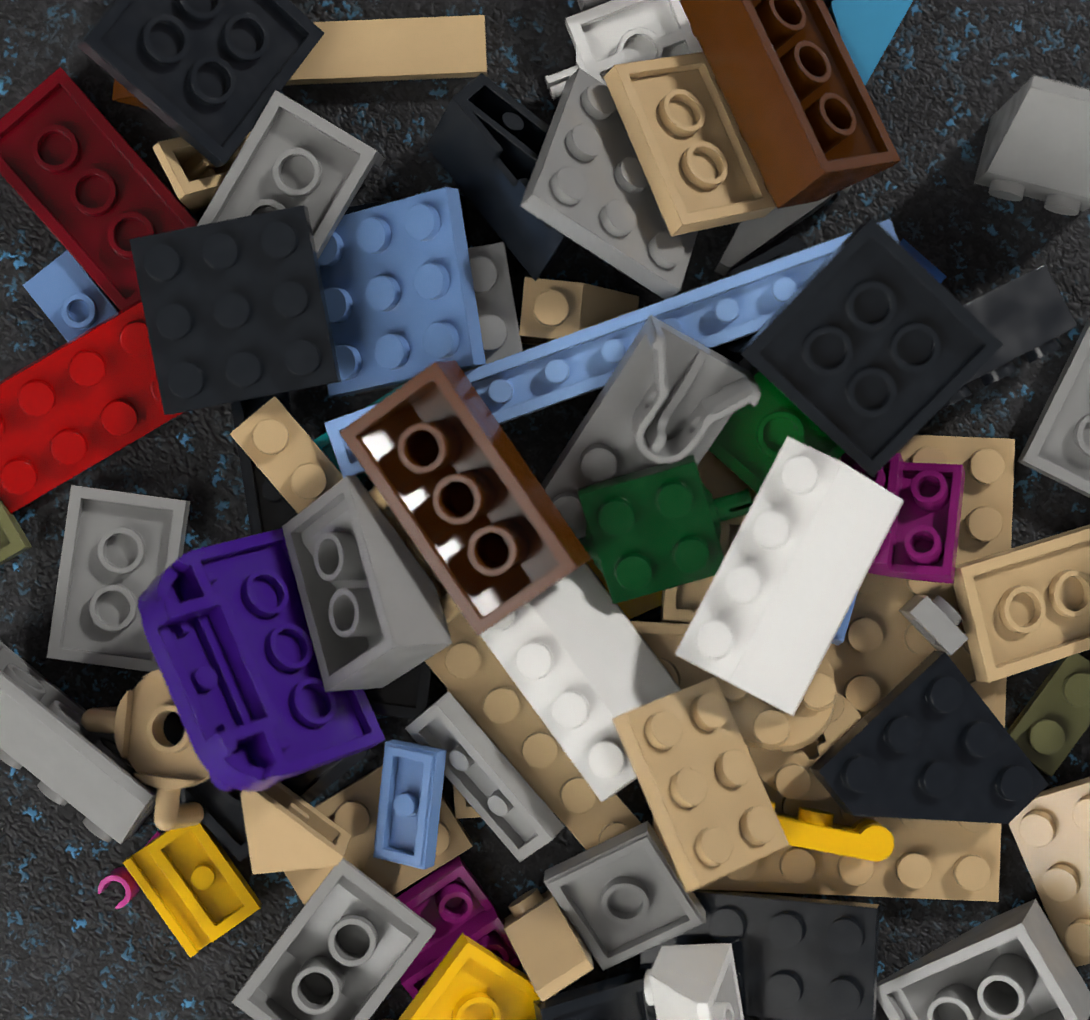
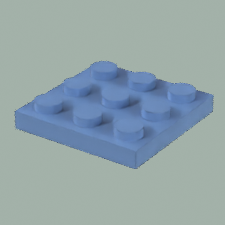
(400, 292)

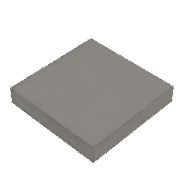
(624, 896)

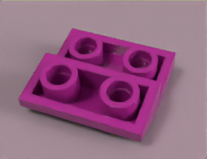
(927, 526)
(453, 905)

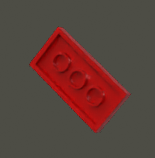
(77, 407)

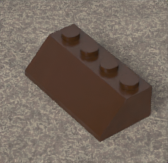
(793, 95)
(464, 495)

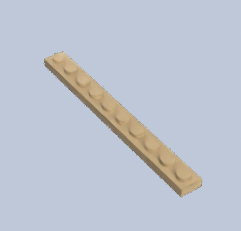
(465, 666)

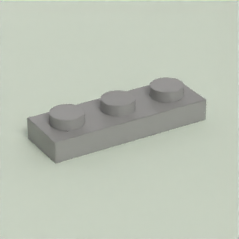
(486, 778)

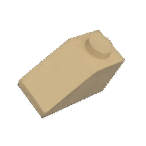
(564, 307)
(546, 943)

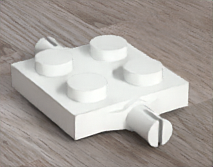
(624, 34)

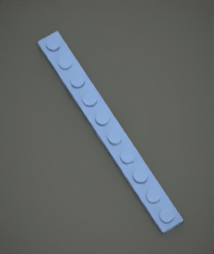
(589, 356)

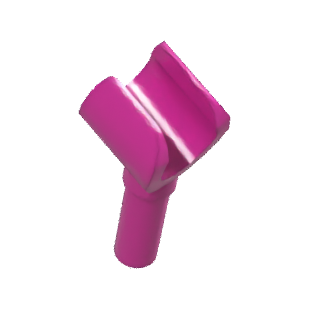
(124, 877)

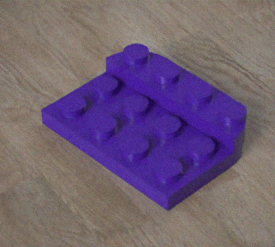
(246, 668)

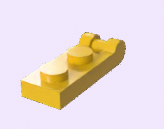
(816, 831)

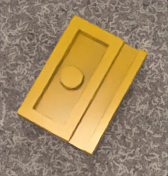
(193, 885)

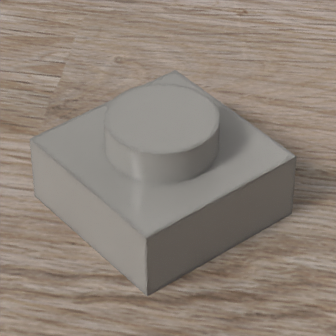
(936, 622)

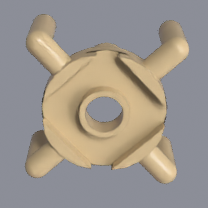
(158, 763)

